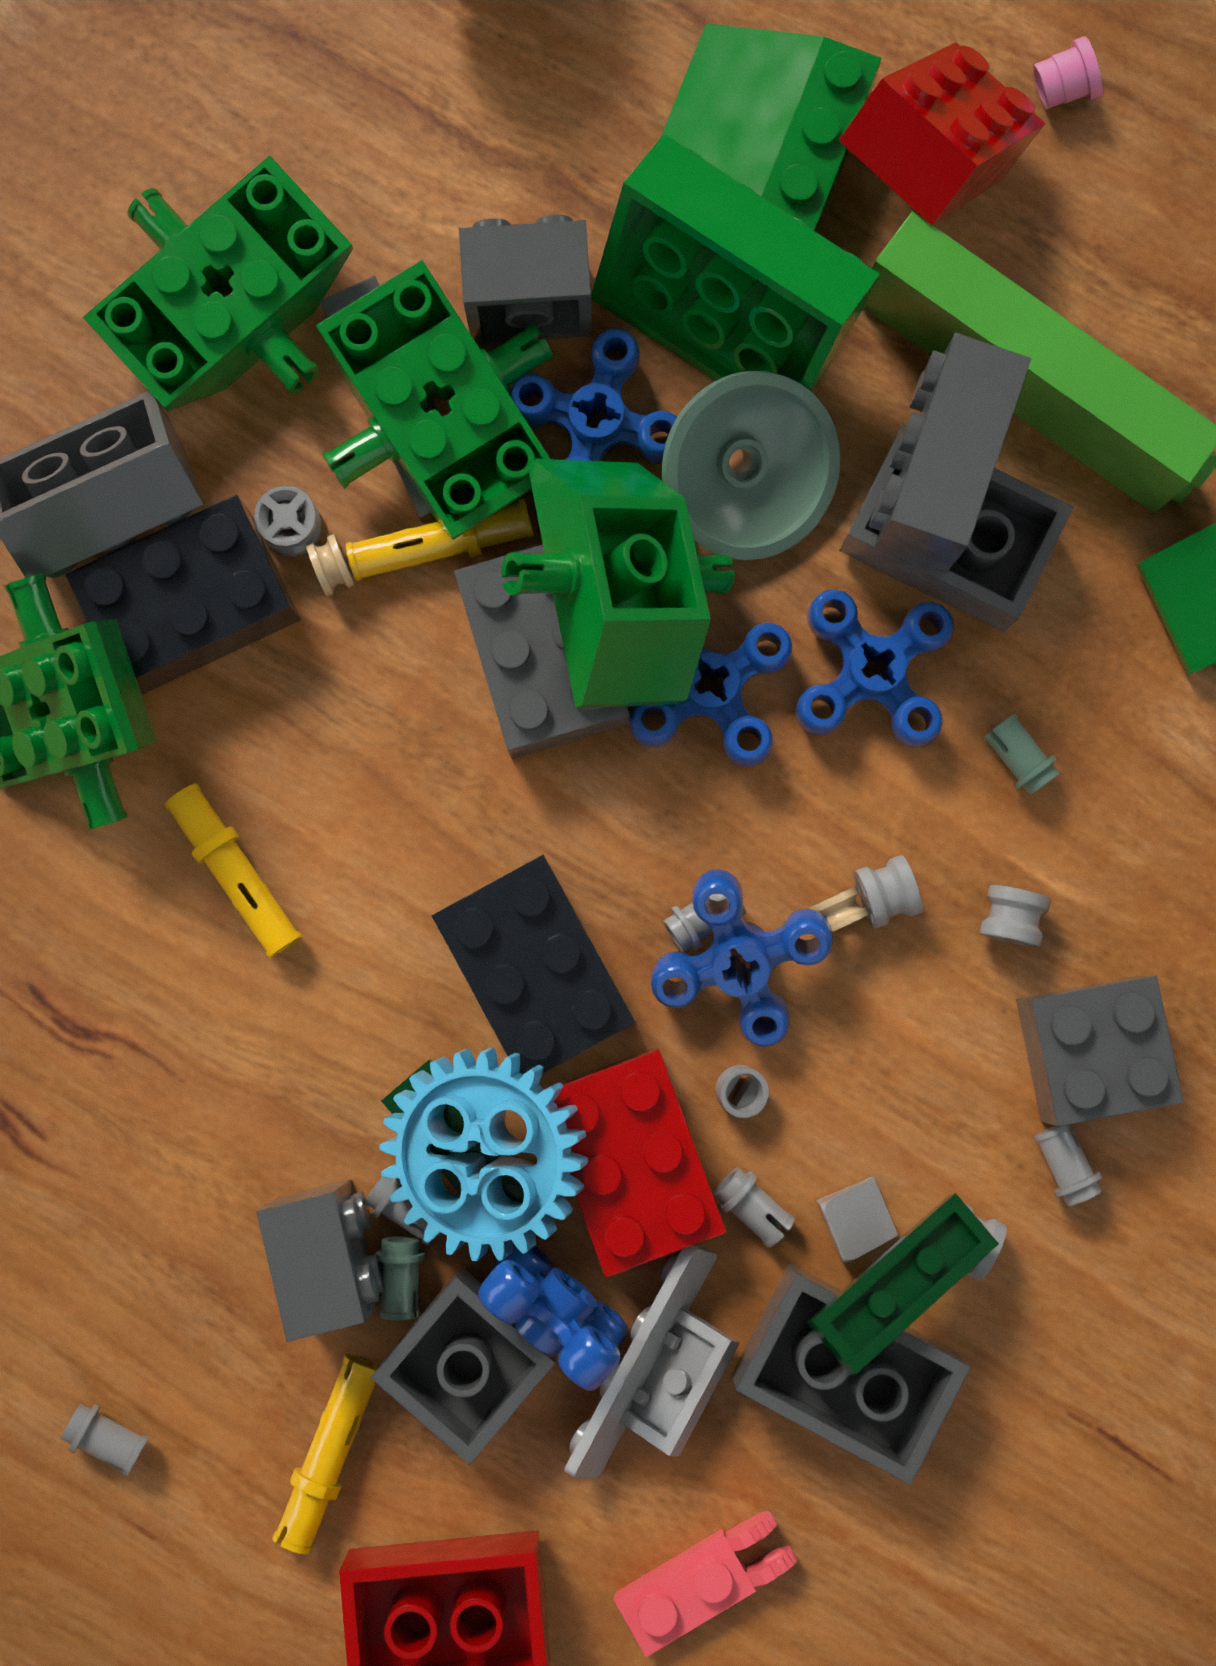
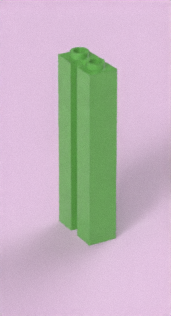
(1074, 384)

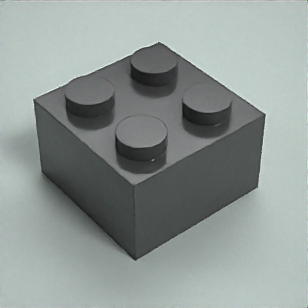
(526, 278)
(1099, 1050)
(321, 1259)
(462, 1368)

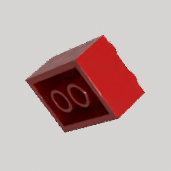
(942, 130)
(642, 1170)
(446, 1603)

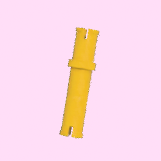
(432, 542)
(219, 851)
(318, 1478)

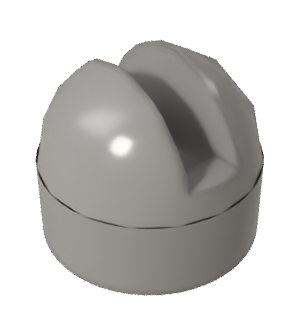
(751, 1095)

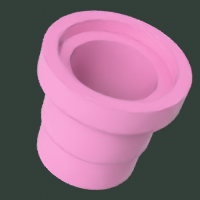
(1069, 75)

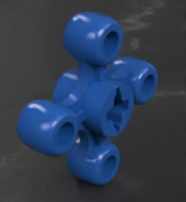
(602, 394)
(889, 690)
(728, 713)
(758, 947)
(555, 1315)

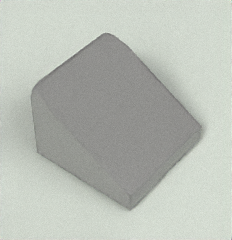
(857, 1219)

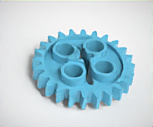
(483, 1211)

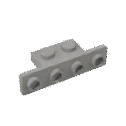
(663, 1375)

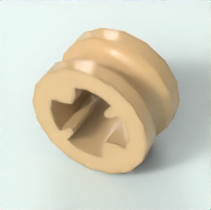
(330, 565)
(841, 909)

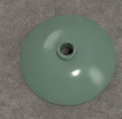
(785, 469)

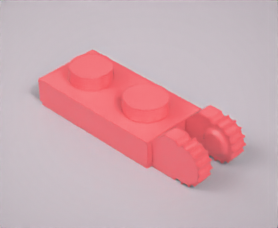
(699, 1583)

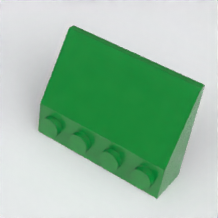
(773, 111)
(726, 272)

